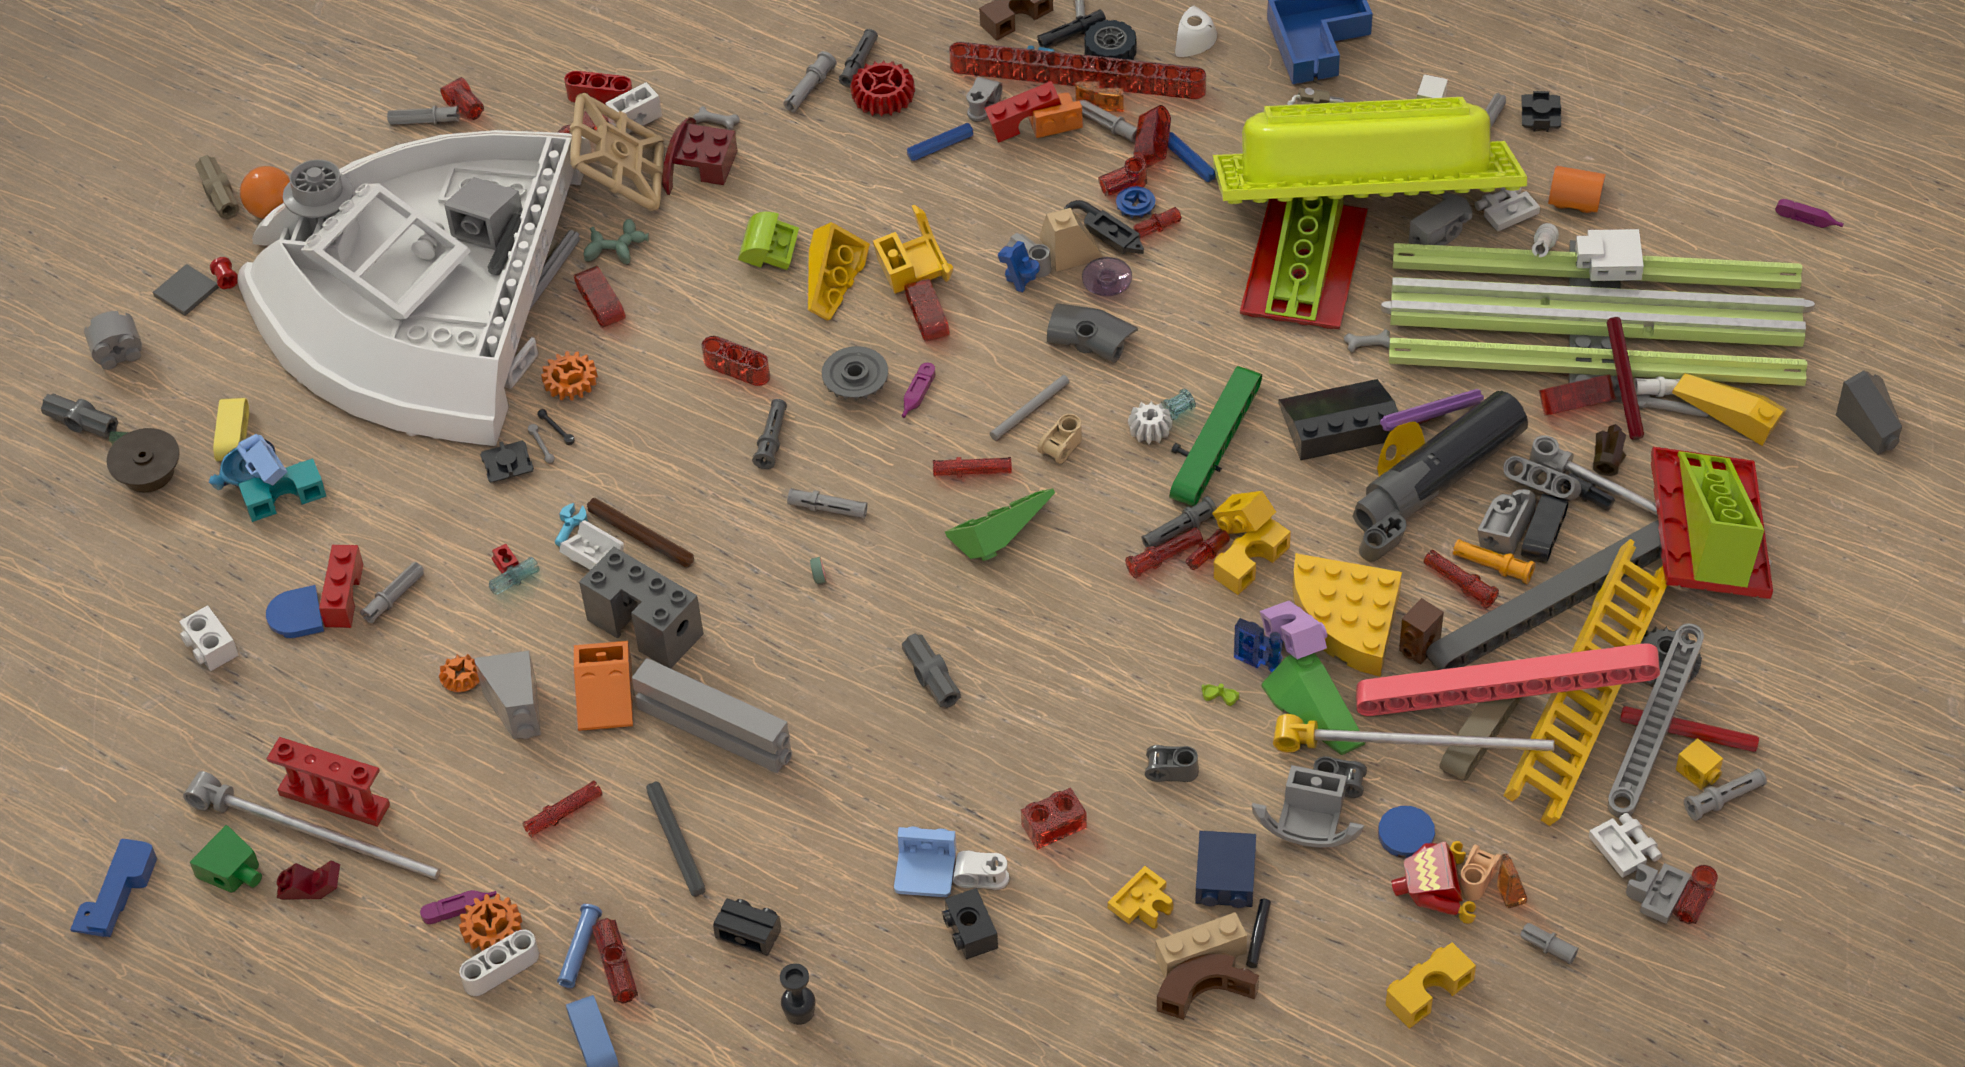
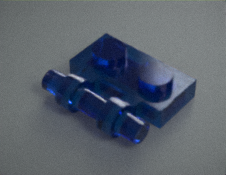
(1254, 647)

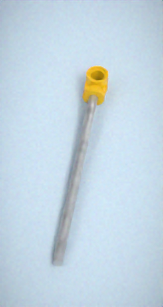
(1292, 732)

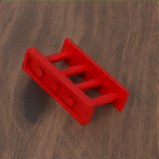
(328, 781)

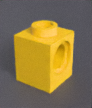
(1699, 764)

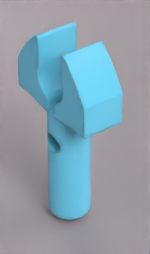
(570, 523)

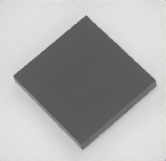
(185, 289)

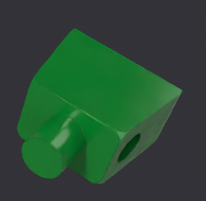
(227, 862)

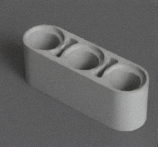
(1530, 475)

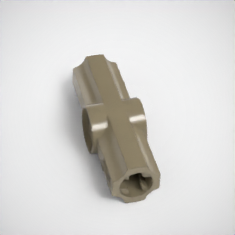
(217, 187)

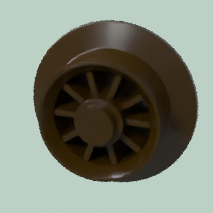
(143, 459)

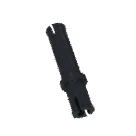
(1070, 29)

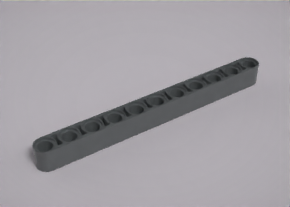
(1540, 603)

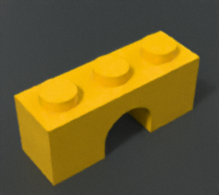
(1236, 569)
(1445, 968)

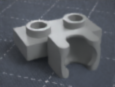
(1657, 891)

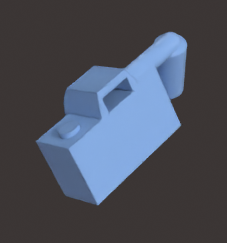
(261, 459)

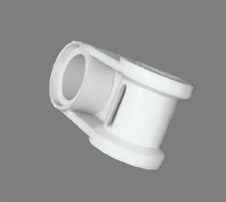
(978, 870)

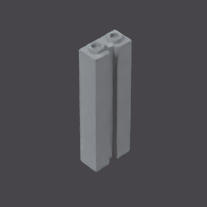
(712, 715)

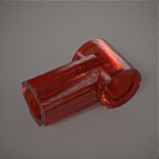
(460, 94)
(1132, 174)
(1696, 895)

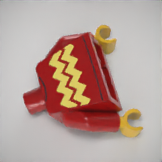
(1434, 880)

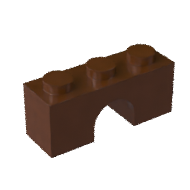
(999, 15)

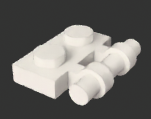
(1508, 212)
(1618, 847)

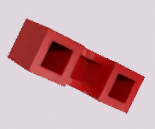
(1007, 114)
(342, 573)

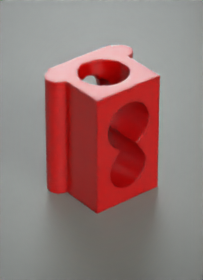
(498, 558)

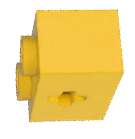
(1244, 512)

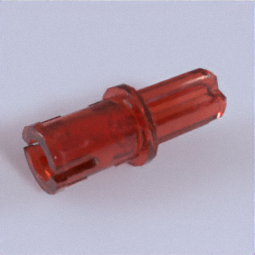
(1158, 222)
(1208, 549)

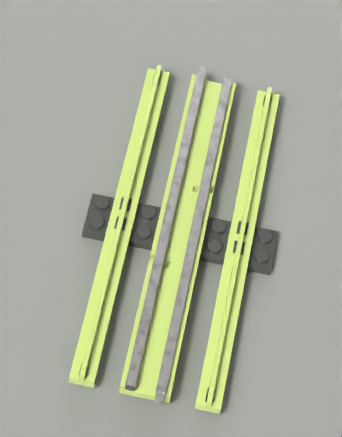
(1584, 311)

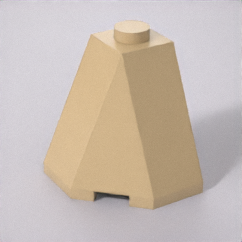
(1068, 240)

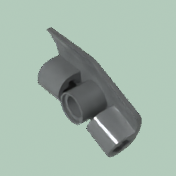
(1089, 330)

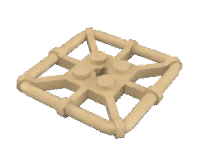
(617, 151)

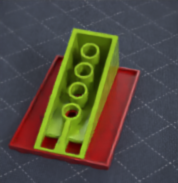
(1304, 261)
(1710, 523)

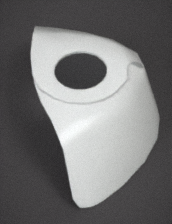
(1195, 39)

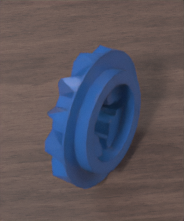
(1130, 195)

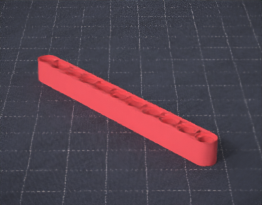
(1508, 679)

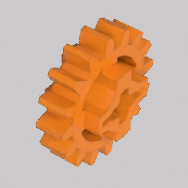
(569, 375)
(476, 922)

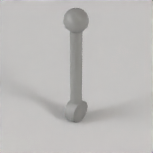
(533, 430)

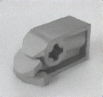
(1442, 222)
(1507, 521)

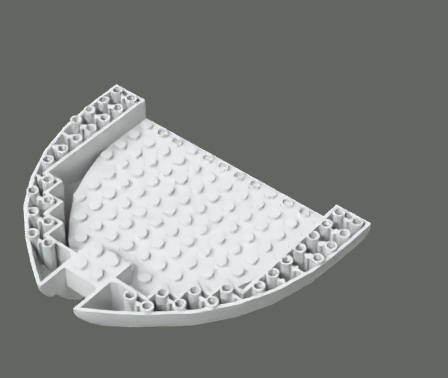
(452, 356)

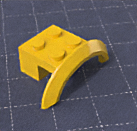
(913, 259)

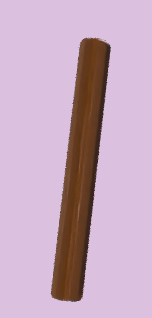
(640, 532)

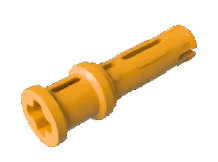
(1505, 564)

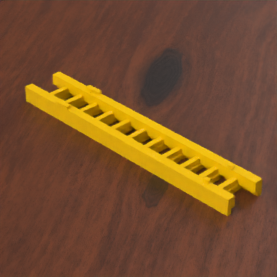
(1600, 707)

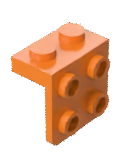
(1057, 118)

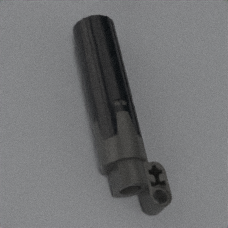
(1434, 469)

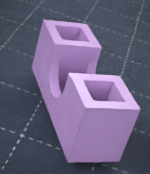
(1297, 629)

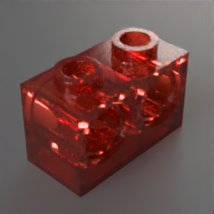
(1055, 823)

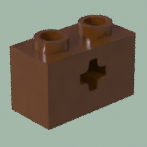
(1419, 630)

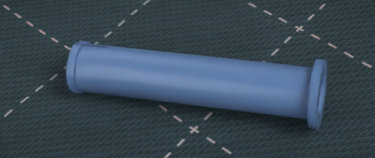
(579, 945)

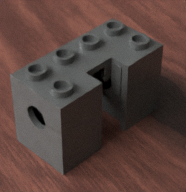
(662, 611)

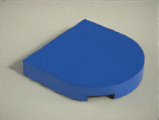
(295, 613)

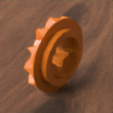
(464, 681)

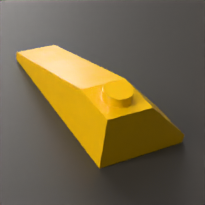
(832, 266)
(1739, 409)

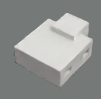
(1611, 251)

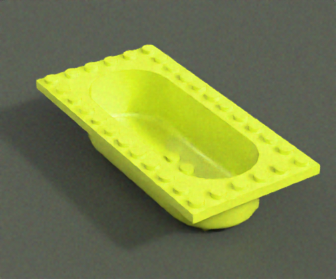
(1366, 151)

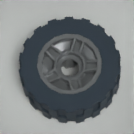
(1111, 40)

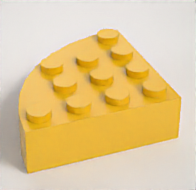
(1353, 605)

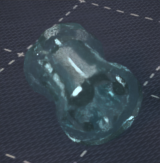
(1179, 403)

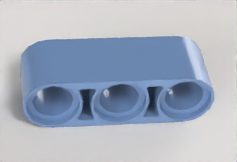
(591, 1033)

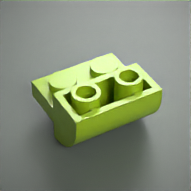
(768, 241)

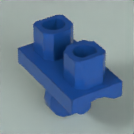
(1020, 267)

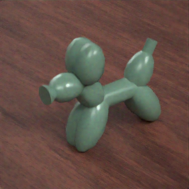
(621, 245)

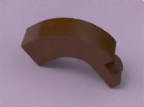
(1200, 975)

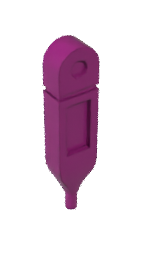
(1805, 214)
(918, 387)
(450, 906)

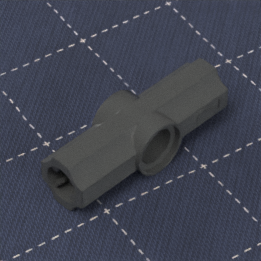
(79, 415)
(931, 670)

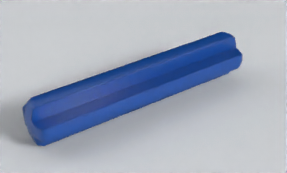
(940, 141)
(1191, 158)

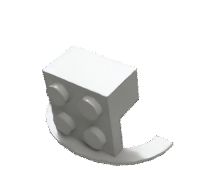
(1310, 810)

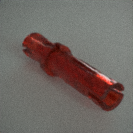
(971, 466)
(561, 809)

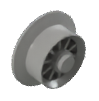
(316, 189)

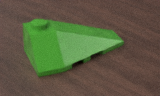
(995, 531)
(1308, 692)

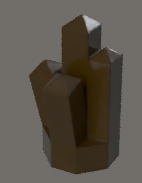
(1609, 451)

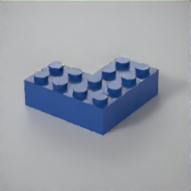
(1308, 31)

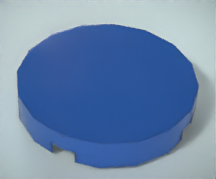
(1405, 830)

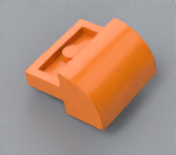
(1576, 189)

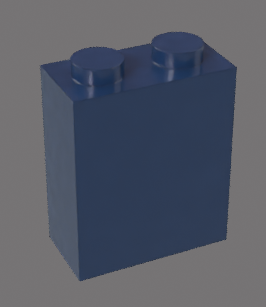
(1225, 869)

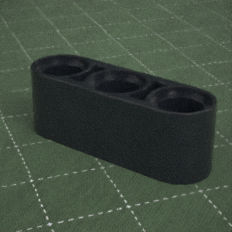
(1544, 528)

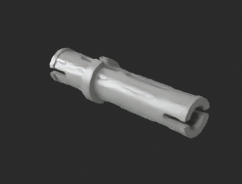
(818, 501)

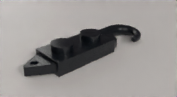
(1109, 228)

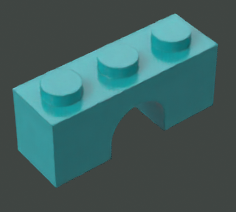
(300, 480)

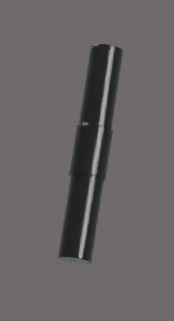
(1258, 933)

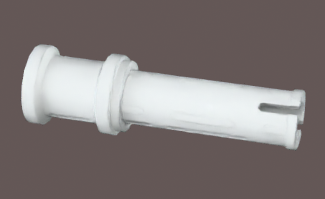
(1544, 239)

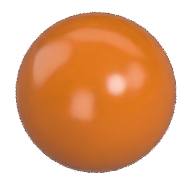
(263, 190)

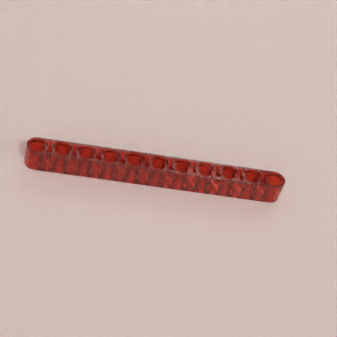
(1070, 68)

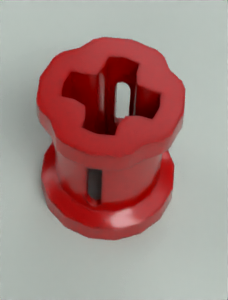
(222, 269)

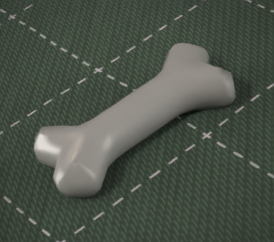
(705, 116)
(1357, 341)

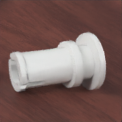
(426, 245)

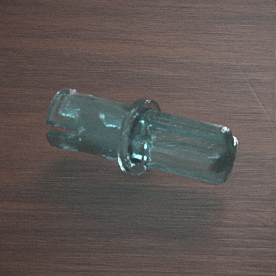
(513, 576)

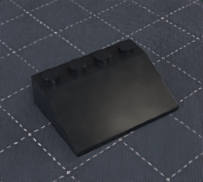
(1338, 418)

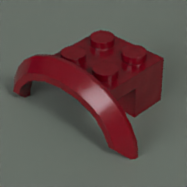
(700, 147)

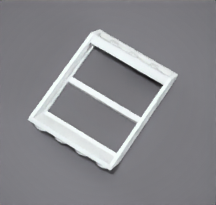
(421, 288)

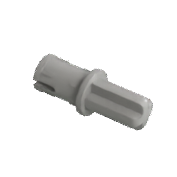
(1549, 943)

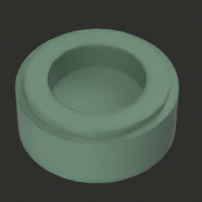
(818, 570)

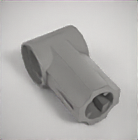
(1036, 252)

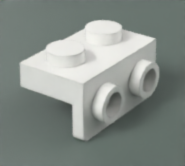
(589, 545)

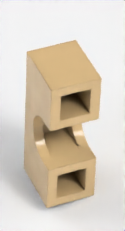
(1213, 937)

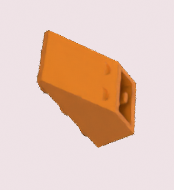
(603, 685)

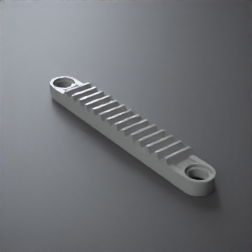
(1655, 720)

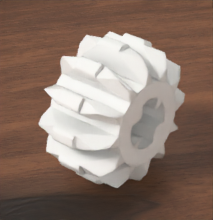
(1150, 422)

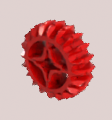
(882, 82)

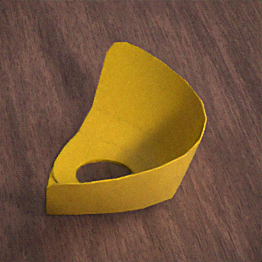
(1406, 439)

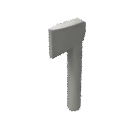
(1646, 401)

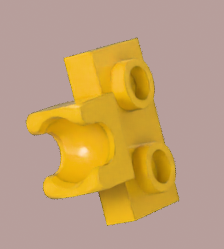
(1142, 897)

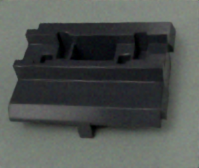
(1541, 110)
(506, 461)

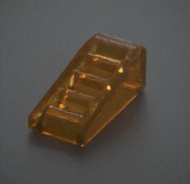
(1510, 883)

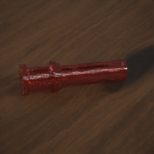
(1154, 556)
(1470, 583)

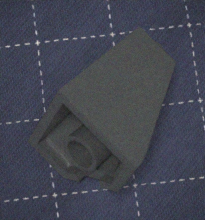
(1869, 411)

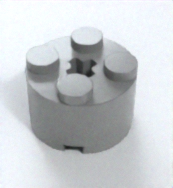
(113, 339)

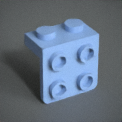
(925, 861)

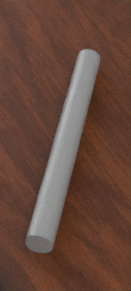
(1028, 408)

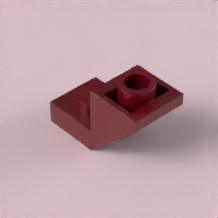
(303, 883)

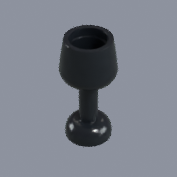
(797, 1000)

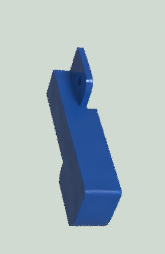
(128, 870)

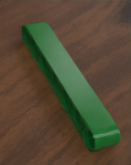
(1215, 436)

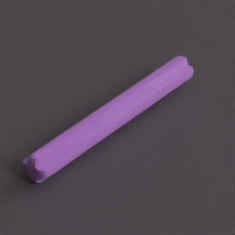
(1432, 409)

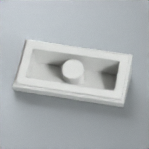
(522, 362)

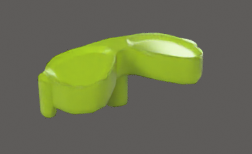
(1210, 692)

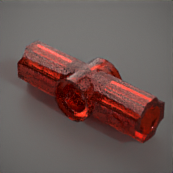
(619, 972)

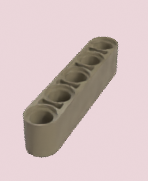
(1484, 721)

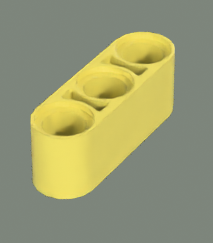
(230, 425)

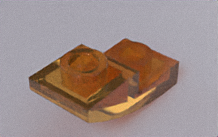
(1105, 98)

